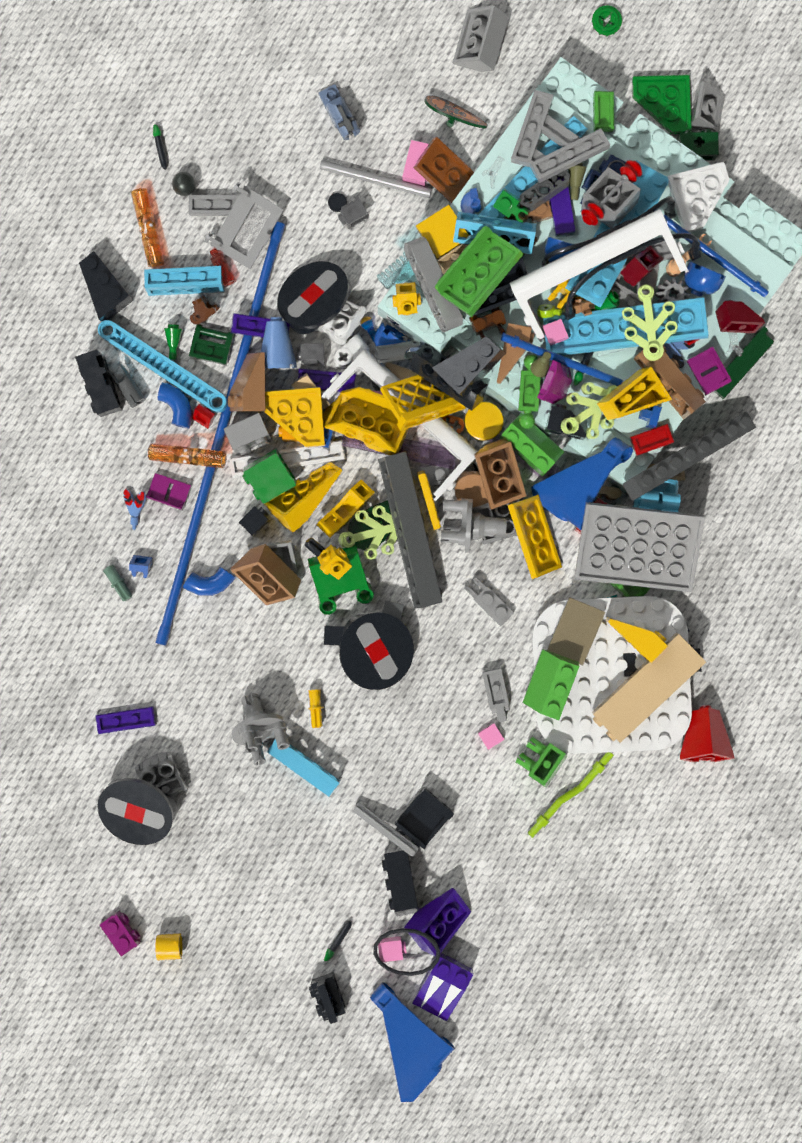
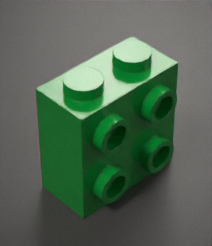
(269, 476)

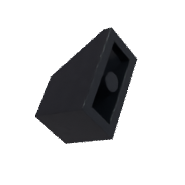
(556, 416)

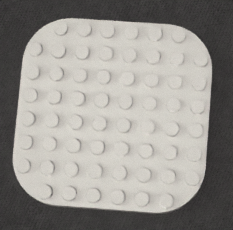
(605, 673)

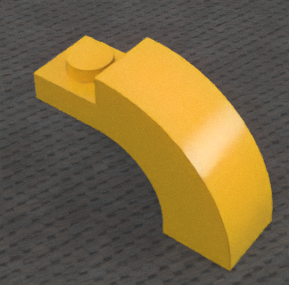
(346, 508)

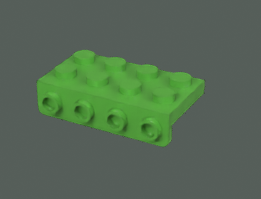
(478, 271)

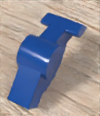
(470, 202)

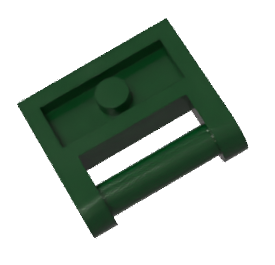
(209, 350)

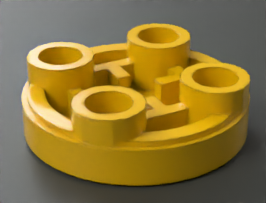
(484, 421)

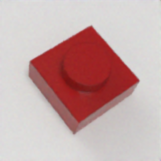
(203, 416)

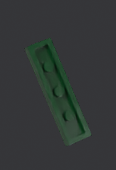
(742, 364)

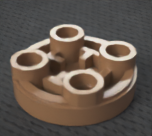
(471, 487)

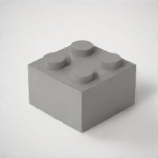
(248, 434)

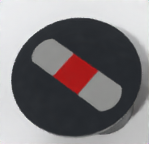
(313, 296)
(376, 650)
(136, 811)

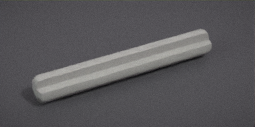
(384, 828)

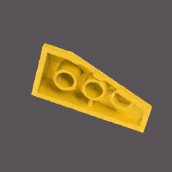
(299, 503)

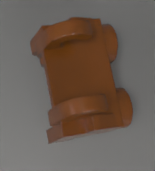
(202, 308)
(488, 322)

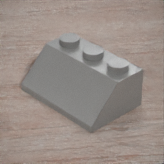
(481, 38)

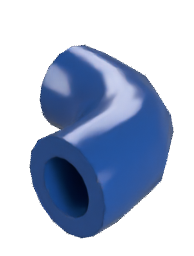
(178, 402)
(209, 585)

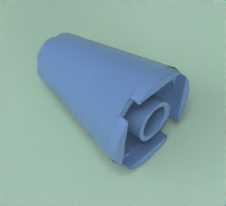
(277, 345)

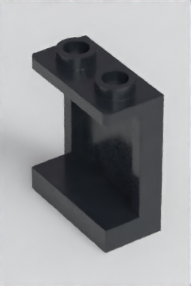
(423, 818)

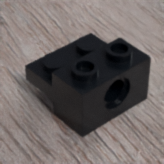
(321, 989)

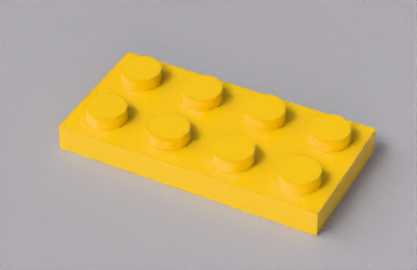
(535, 536)

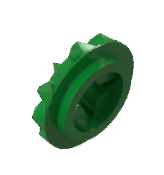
(602, 13)

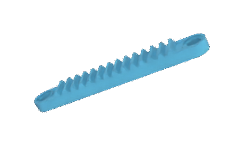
(162, 366)

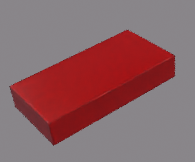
(651, 439)

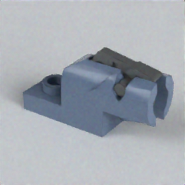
(339, 112)

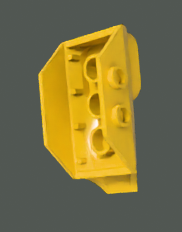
(366, 417)

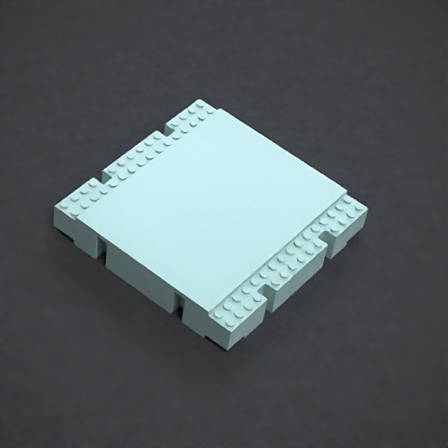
(747, 236)

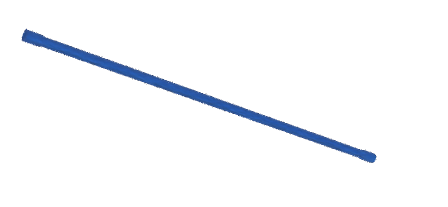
(165, 628)

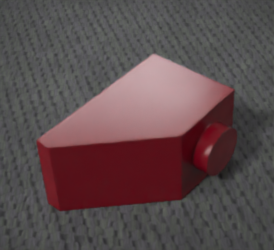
(641, 266)
(738, 318)

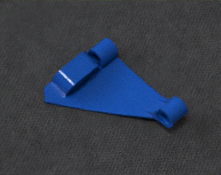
(571, 488)
(414, 1046)

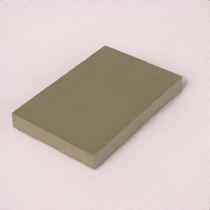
(576, 630)

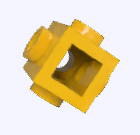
(406, 298)
(334, 561)

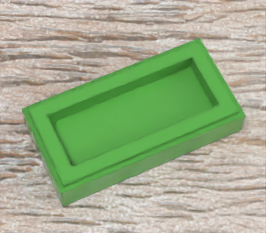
(603, 111)

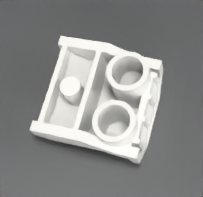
(344, 324)

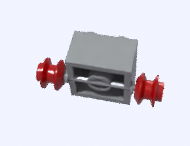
(612, 195)

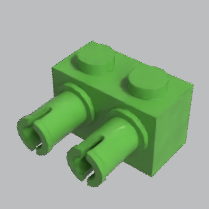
(548, 764)

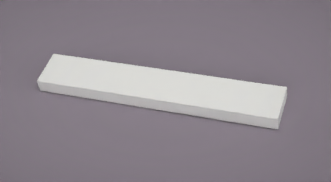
(294, 457)

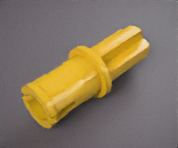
(315, 708)

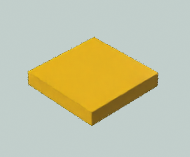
(440, 231)

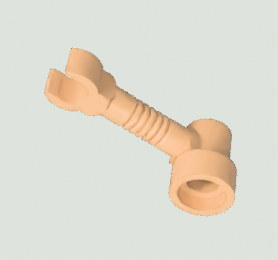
(672, 267)

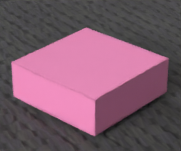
(555, 332)
(491, 736)

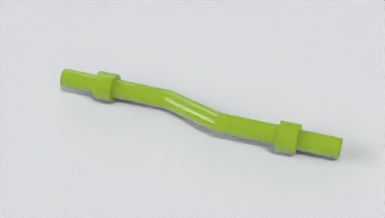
(543, 820)

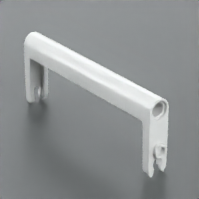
(589, 257)
(437, 428)

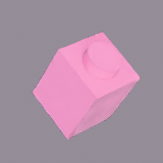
(391, 949)

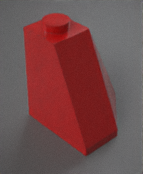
(706, 737)

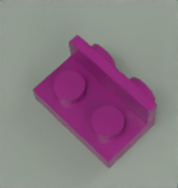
(120, 933)

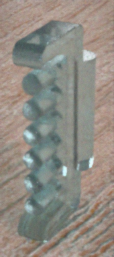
(402, 274)

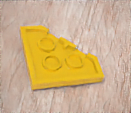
(298, 413)

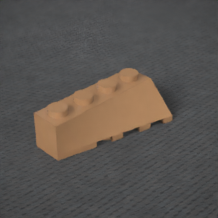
(678, 385)

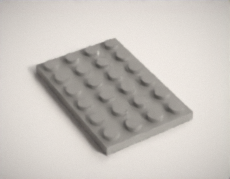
(639, 547)

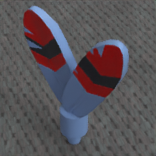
(134, 506)

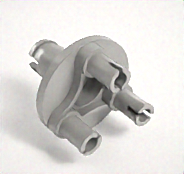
(473, 525)
(258, 729)

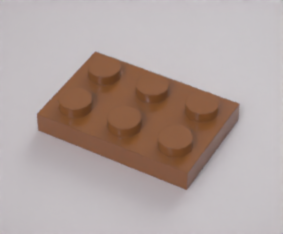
(443, 169)

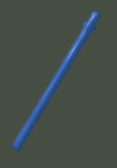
(754, 285)
(516, 342)

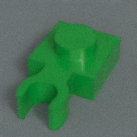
(509, 204)

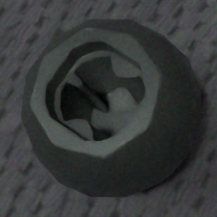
(183, 184)

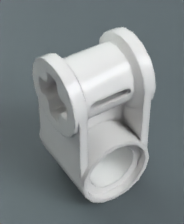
(351, 350)

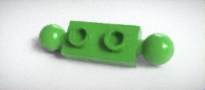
(528, 393)

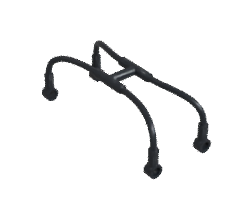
(694, 252)

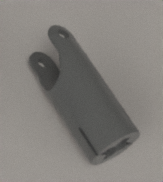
(395, 351)
(129, 388)

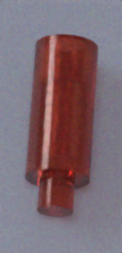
(219, 260)

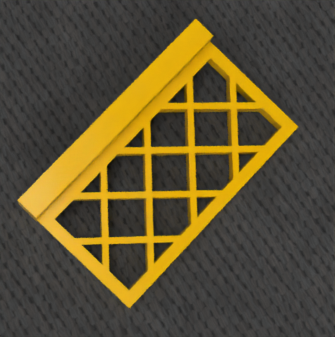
(419, 414)

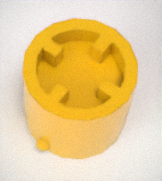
(169, 946)

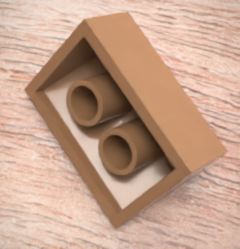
(499, 473)
(266, 575)

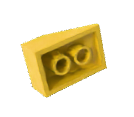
(646, 642)

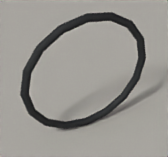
(406, 931)

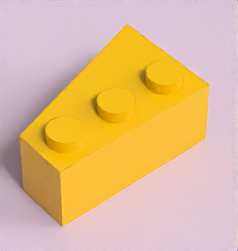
(634, 394)

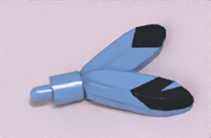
(672, 351)

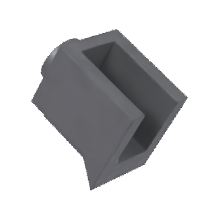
(353, 213)
(311, 354)

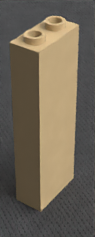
(647, 688)

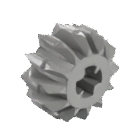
(673, 288)

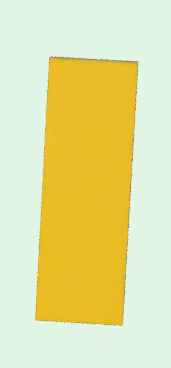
(429, 500)

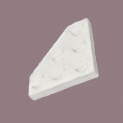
(697, 194)

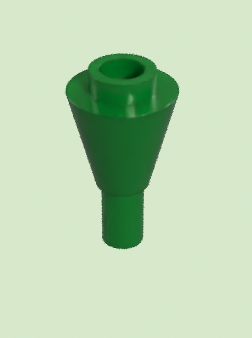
(610, 302)
(173, 337)

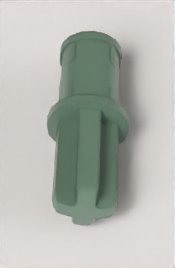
(117, 583)

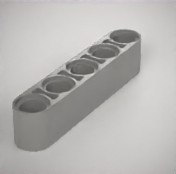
(427, 274)

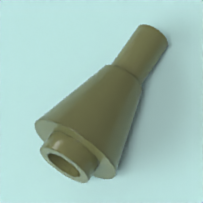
(576, 176)
(541, 365)

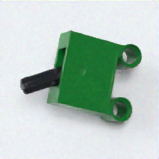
(329, 586)

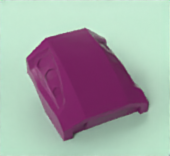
(556, 383)

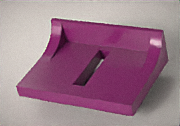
(702, 363)
(159, 488)

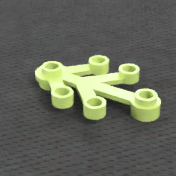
(650, 325)
(593, 409)
(377, 532)

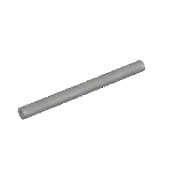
(375, 178)

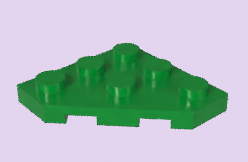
(665, 100)

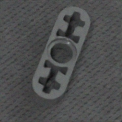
(541, 198)

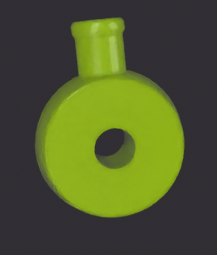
(548, 311)

